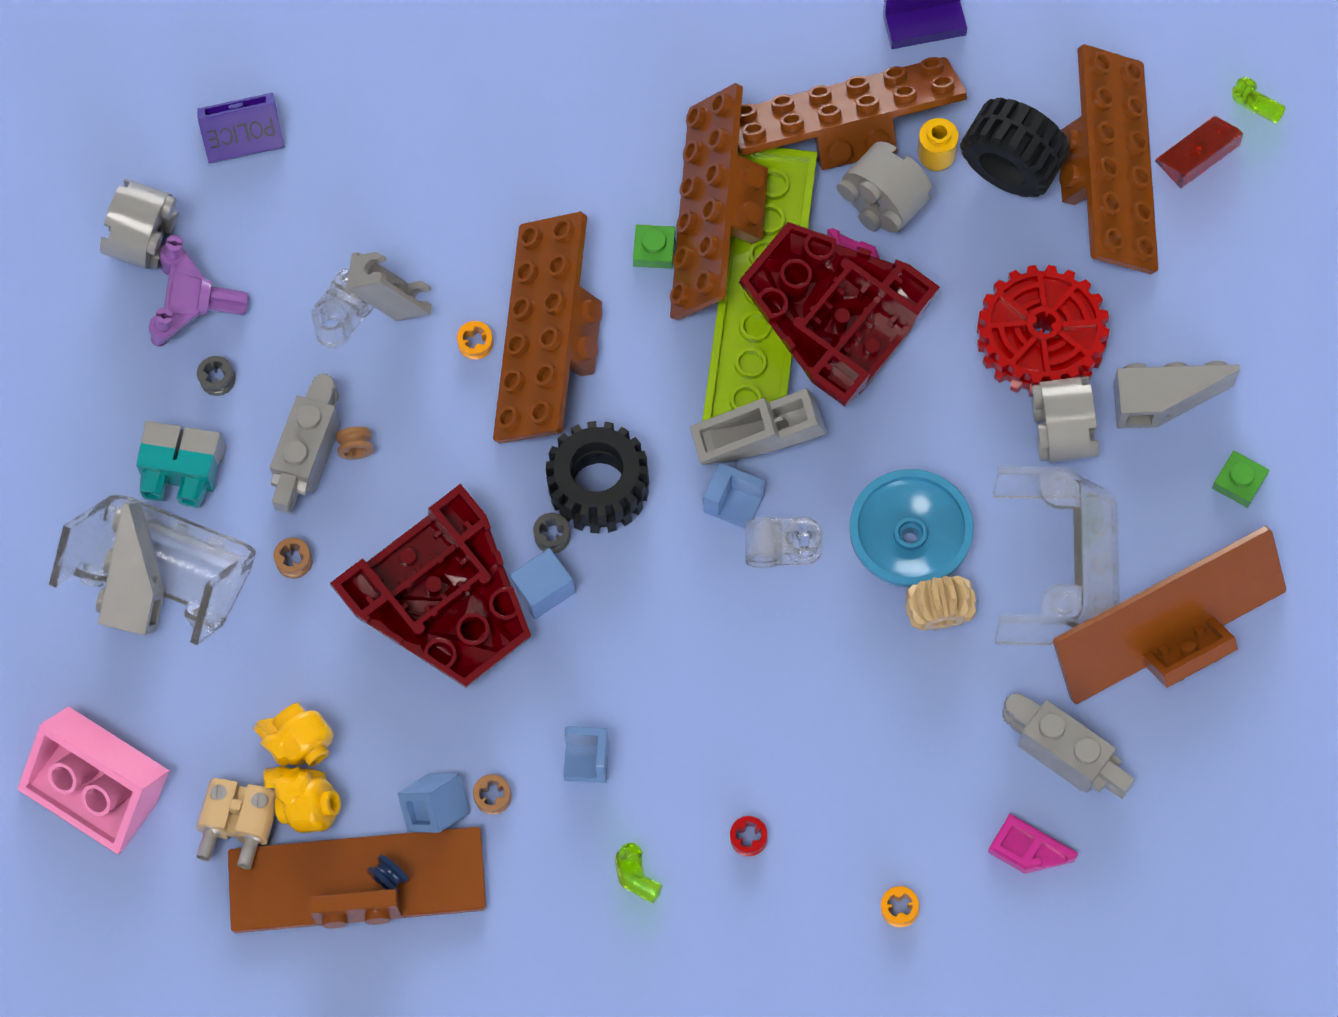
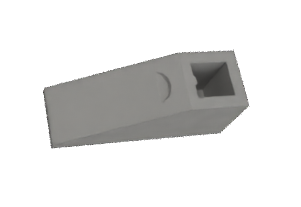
(1158, 394)
(133, 582)

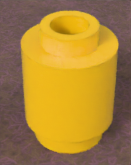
(937, 144)

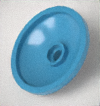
(913, 504)

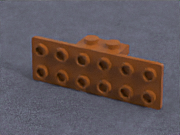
(849, 114)
(1112, 160)
(718, 199)
(547, 330)
(1174, 623)
(330, 886)

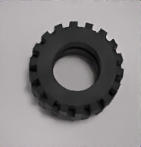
(1015, 147)
(593, 447)

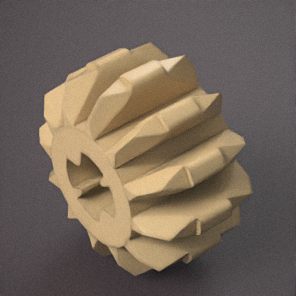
(940, 603)

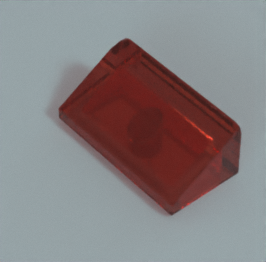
(1199, 150)

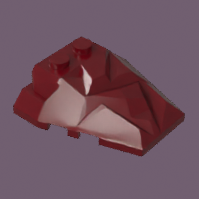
(836, 306)
(441, 591)

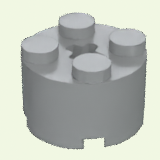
(885, 188)
(138, 224)
(1066, 419)

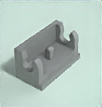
(384, 289)

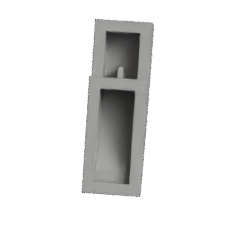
(758, 428)

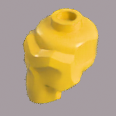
(295, 736)
(303, 798)

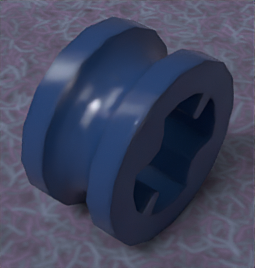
(387, 874)

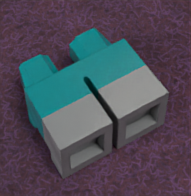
(178, 459)

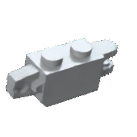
(305, 443)
(1066, 746)

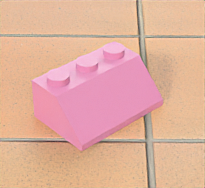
(91, 778)

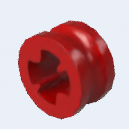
(739, 826)

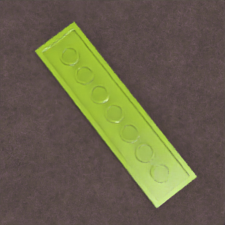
(746, 352)

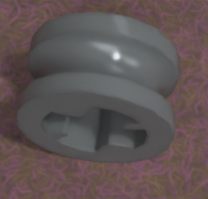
(219, 387)
(562, 527)

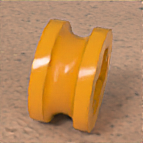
(469, 330)
(898, 894)

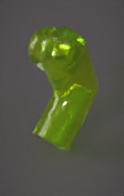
(1247, 96)
(631, 873)

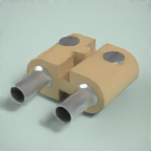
(236, 813)

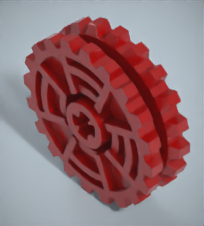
(1049, 303)

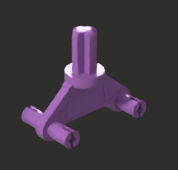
(188, 294)

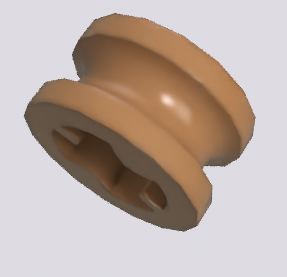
(354, 443)
(290, 545)
(501, 803)

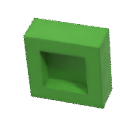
(654, 246)
(1240, 479)

